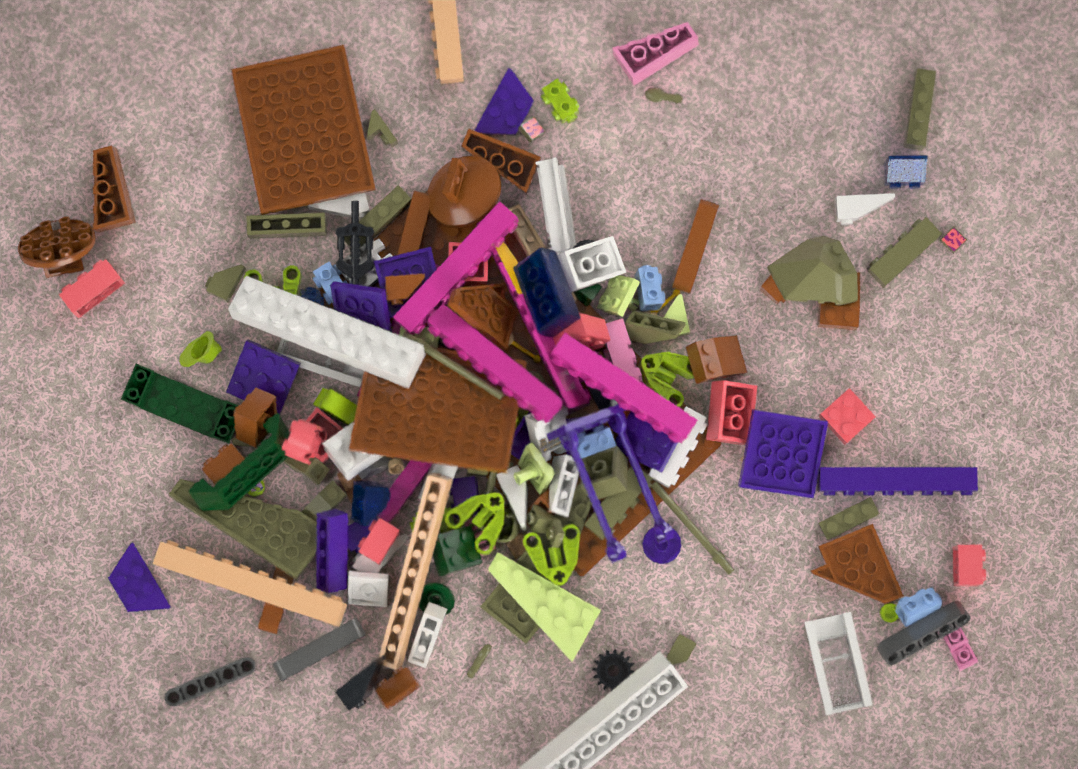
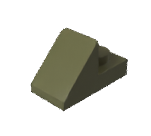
(376, 126)

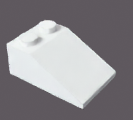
(591, 263)

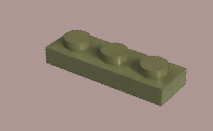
(848, 518)

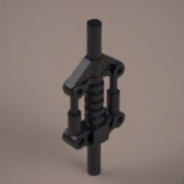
(355, 230)

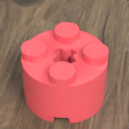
(303, 441)

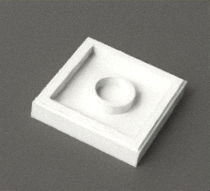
(368, 589)

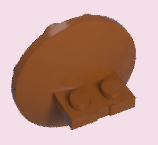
(464, 191)
(59, 249)

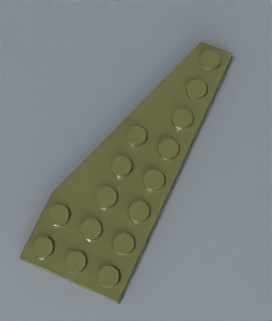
(271, 531)
(503, 605)

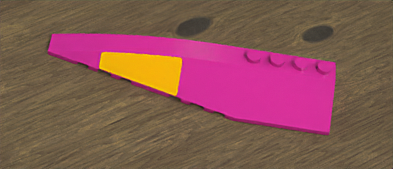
(568, 386)

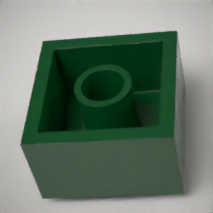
(456, 551)

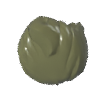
(510, 528)

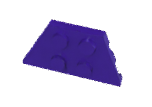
(506, 108)
(136, 583)

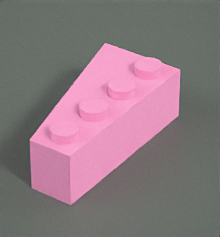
(650, 54)
(619, 349)

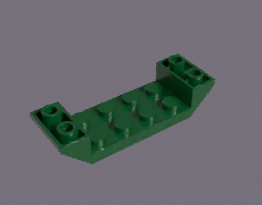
(180, 404)
(246, 474)

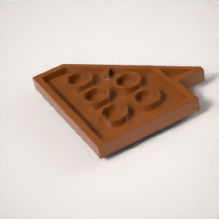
(486, 311)
(859, 565)

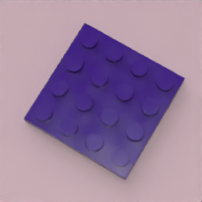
(782, 453)

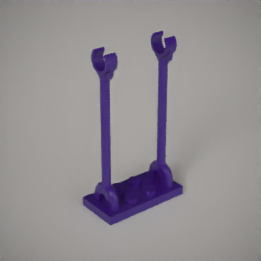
(617, 421)

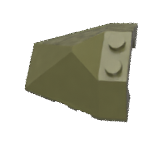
(816, 272)

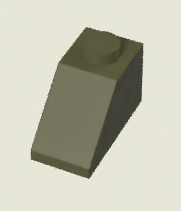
(225, 282)

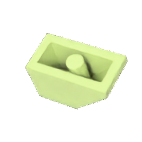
(678, 312)

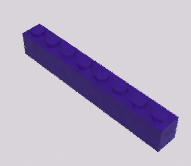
(898, 480)

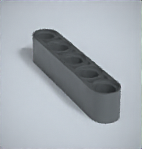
(923, 633)
(318, 649)
(200, 682)

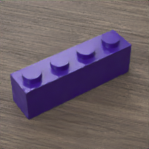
(332, 551)

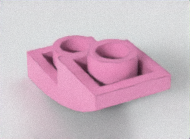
(960, 649)

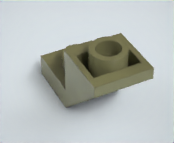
(314, 471)
(544, 522)

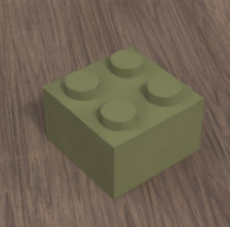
(607, 472)

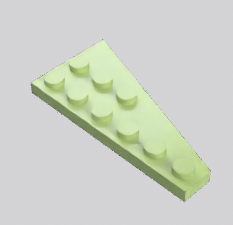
(554, 609)

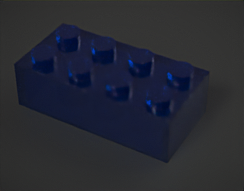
(546, 292)

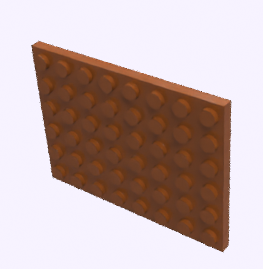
(303, 129)
(436, 418)

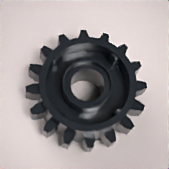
(603, 665)

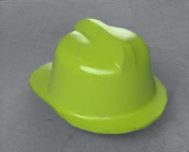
(201, 350)

